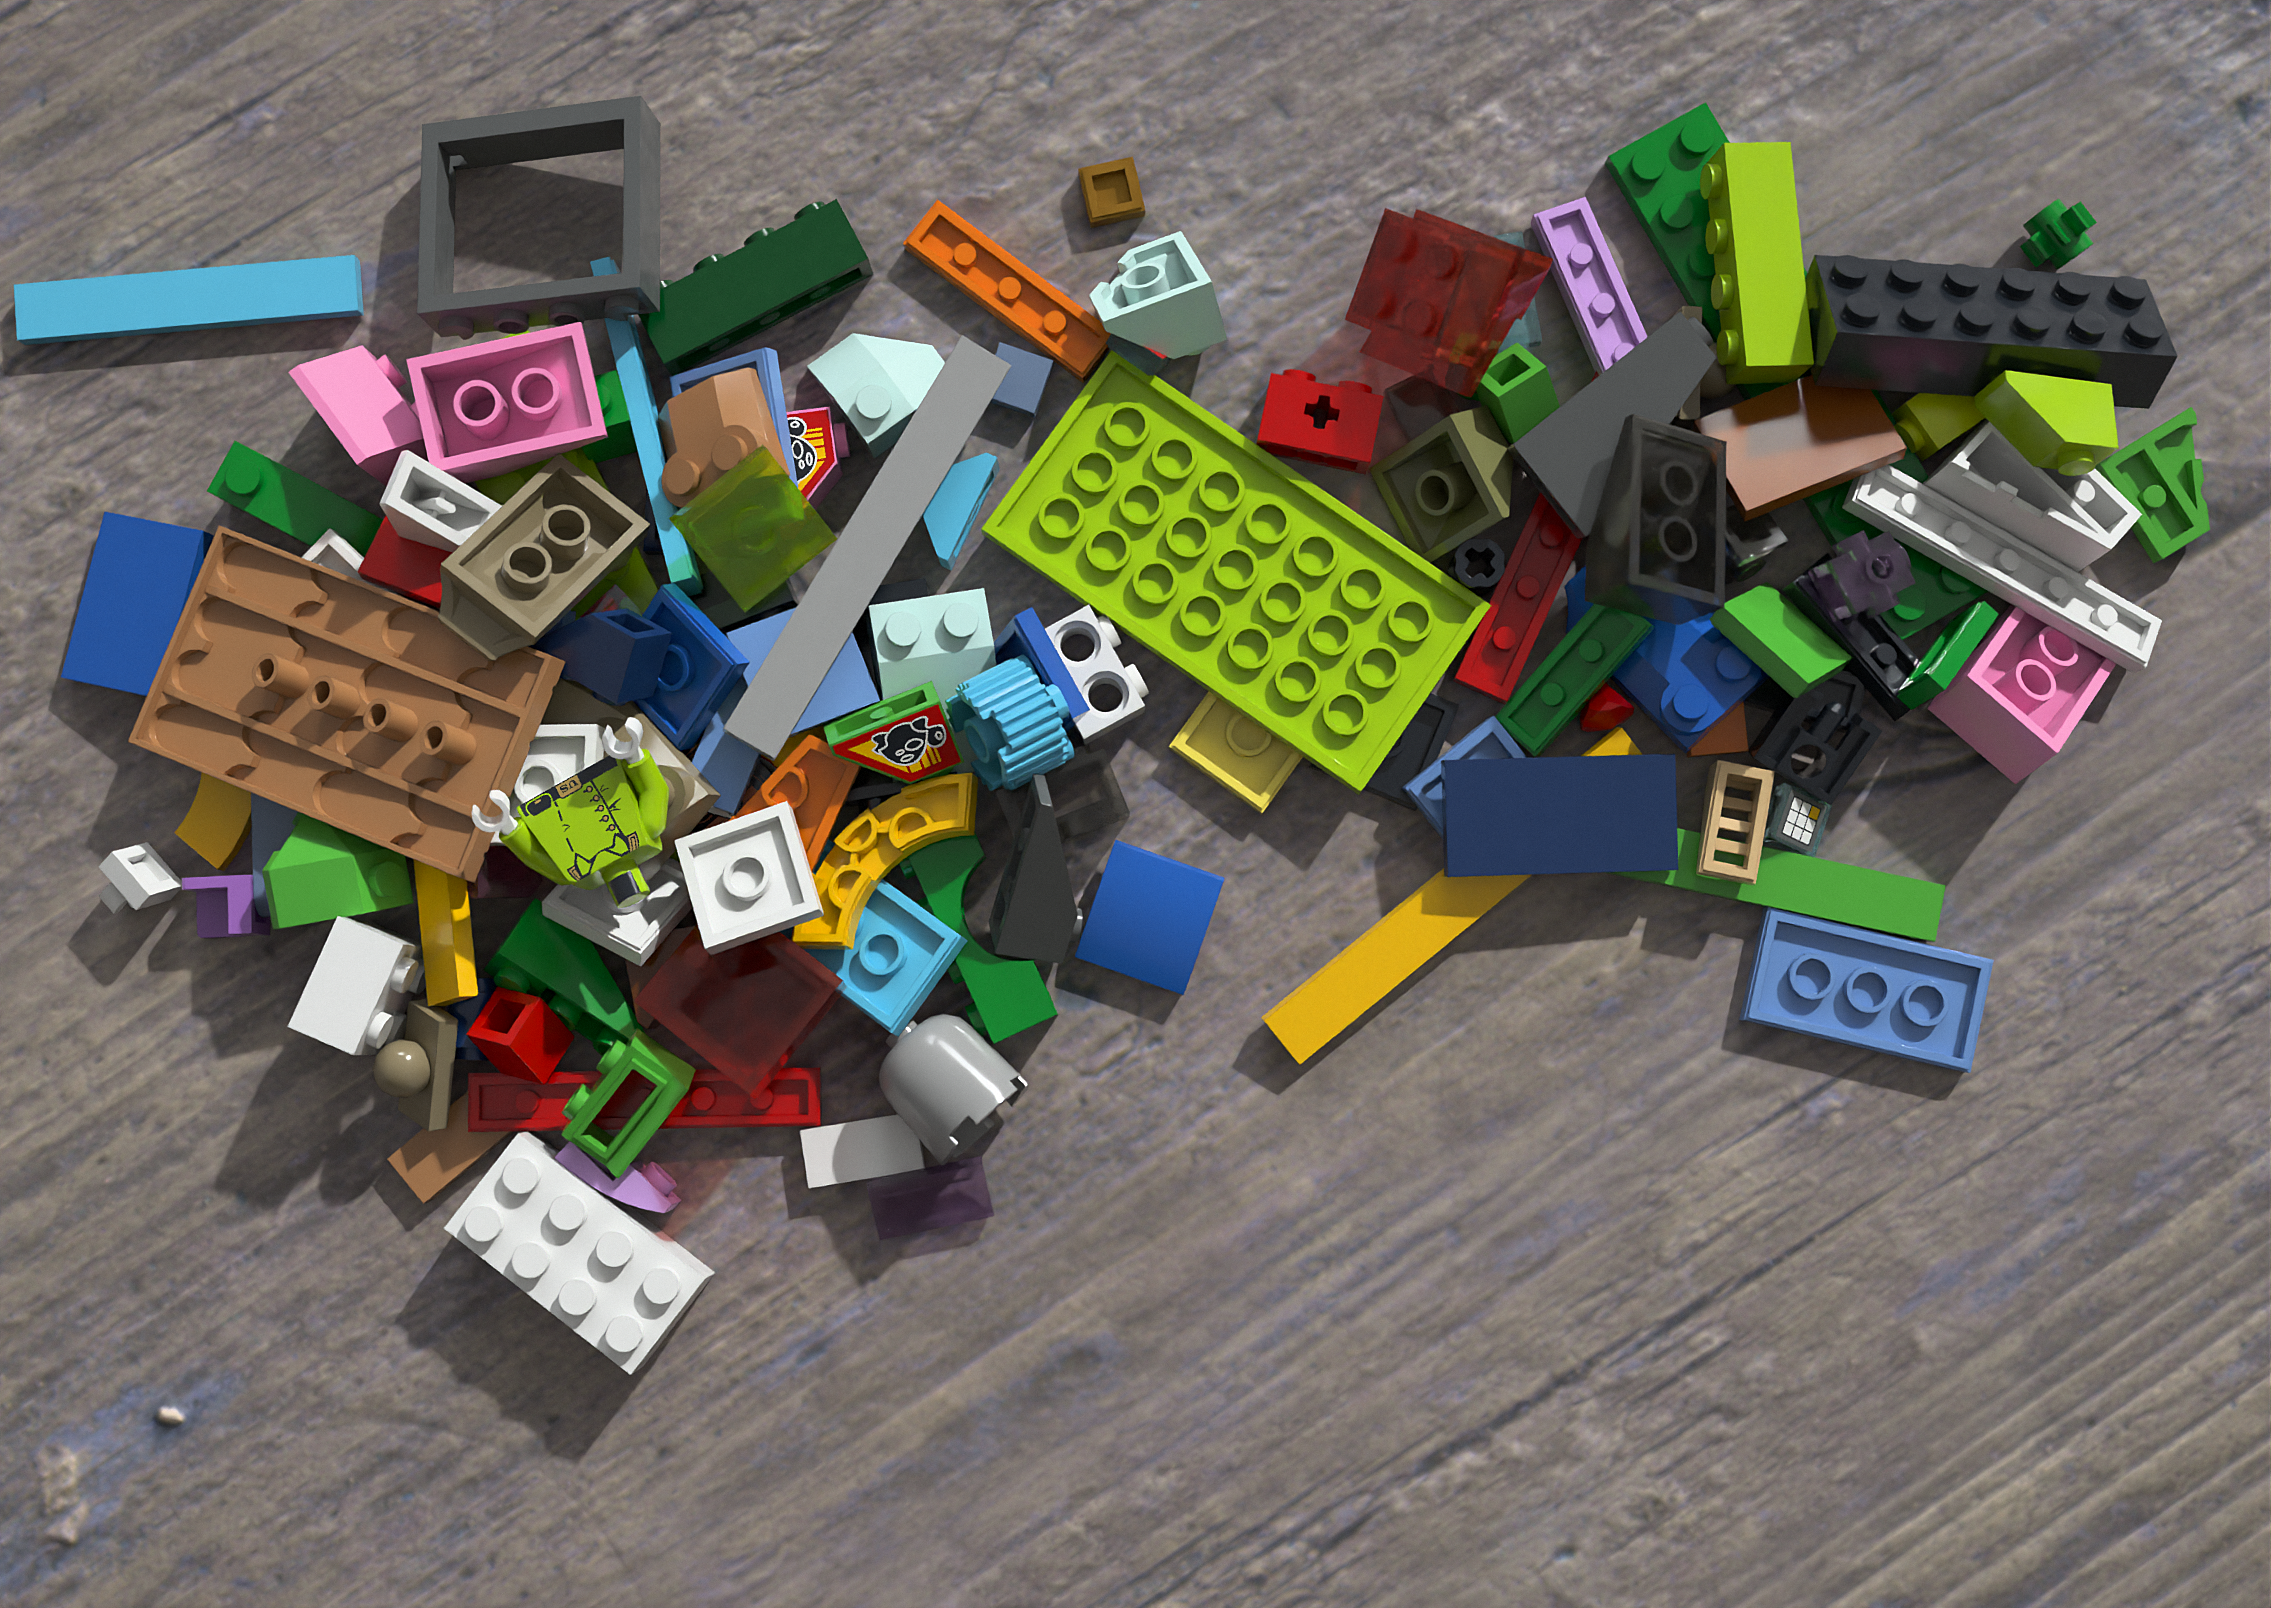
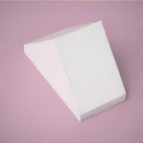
(433, 505)

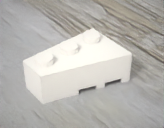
(2056, 513)

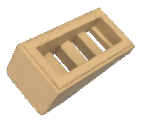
(1740, 777)

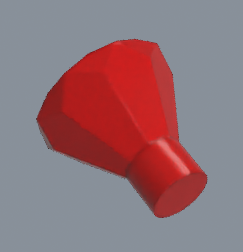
(1605, 711)

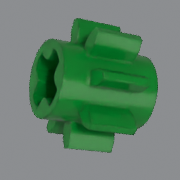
(2058, 234)

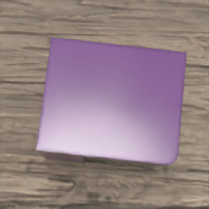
(226, 906)

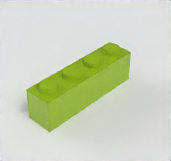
(1757, 263)

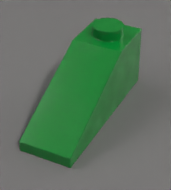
(290, 500)

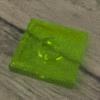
(753, 528)

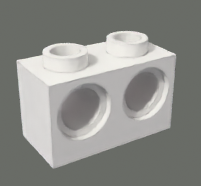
(1099, 669)

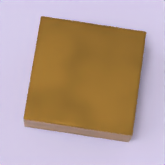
(1111, 192)

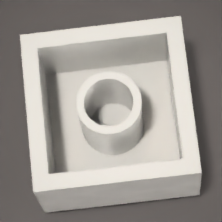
(360, 987)

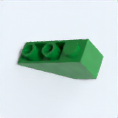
(567, 974)

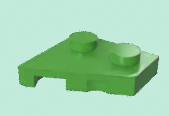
(2163, 484)

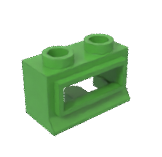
(653, 1062)

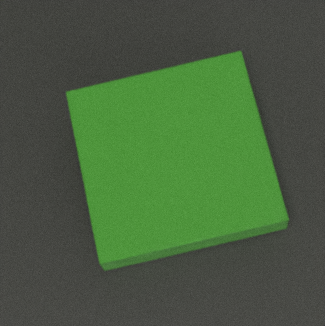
(1780, 639)

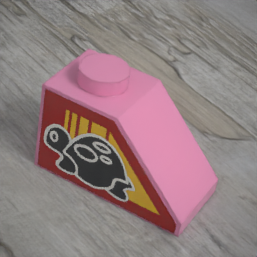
(817, 451)

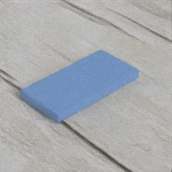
(1866, 989)

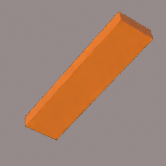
(1009, 290)

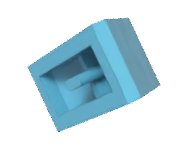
(957, 505)

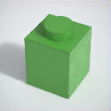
(1517, 392)

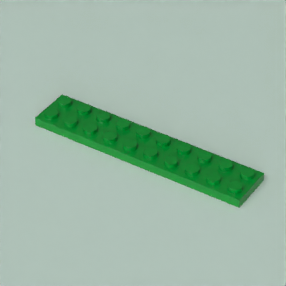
(1663, 189)

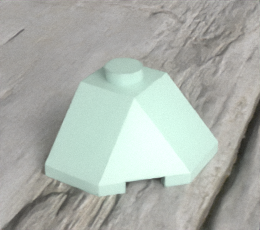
(1161, 300)
(877, 384)

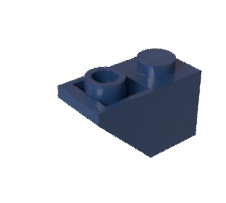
(611, 654)

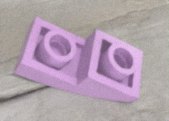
(637, 1186)

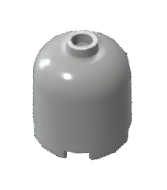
(947, 1083)

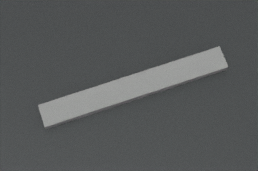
(866, 549)

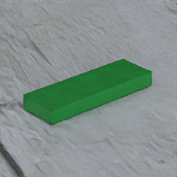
(1571, 676)

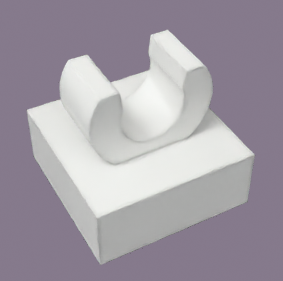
(137, 878)

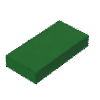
(1947, 655)

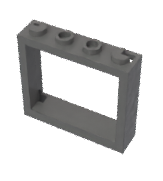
(529, 137)

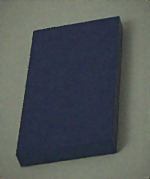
(1559, 815)

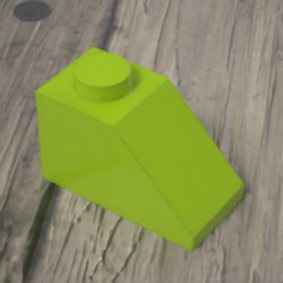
(2052, 419)

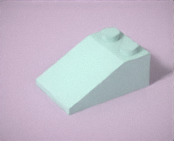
(934, 641)

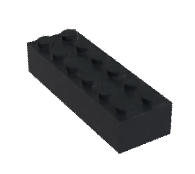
(1965, 325)

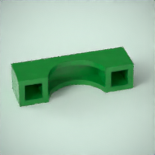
(1005, 992)

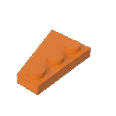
(815, 789)

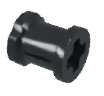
(1472, 551)

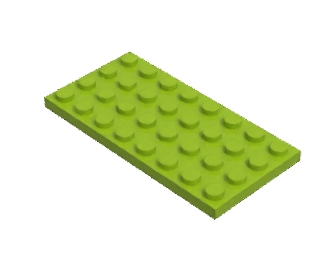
(1236, 570)

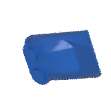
(1679, 674)

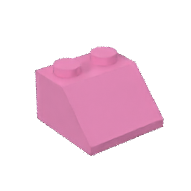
(364, 407)

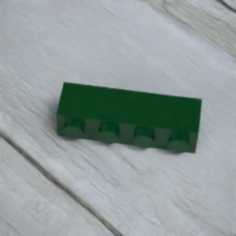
(756, 286)

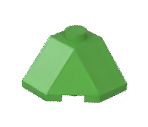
(331, 875)

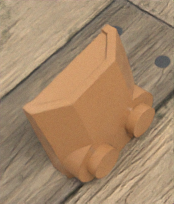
(713, 431)

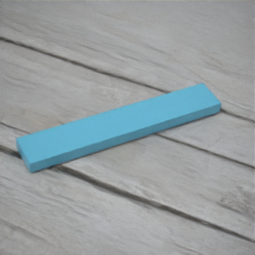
(188, 300)
(647, 434)

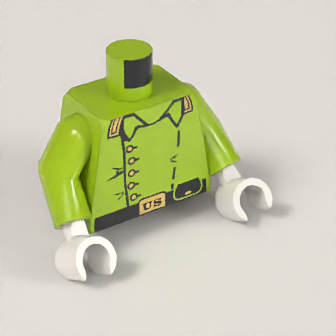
(593, 823)

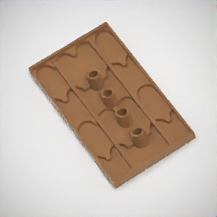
(343, 703)

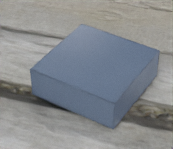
(1024, 382)

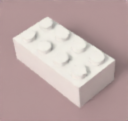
(579, 1252)

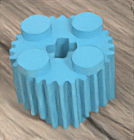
(1011, 723)

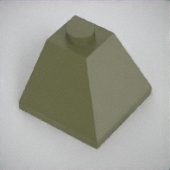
(1448, 483)

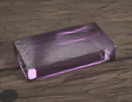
(930, 1198)

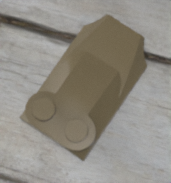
(535, 560)
(689, 790)

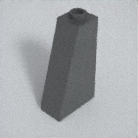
(1576, 444)

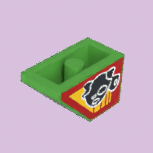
(898, 736)

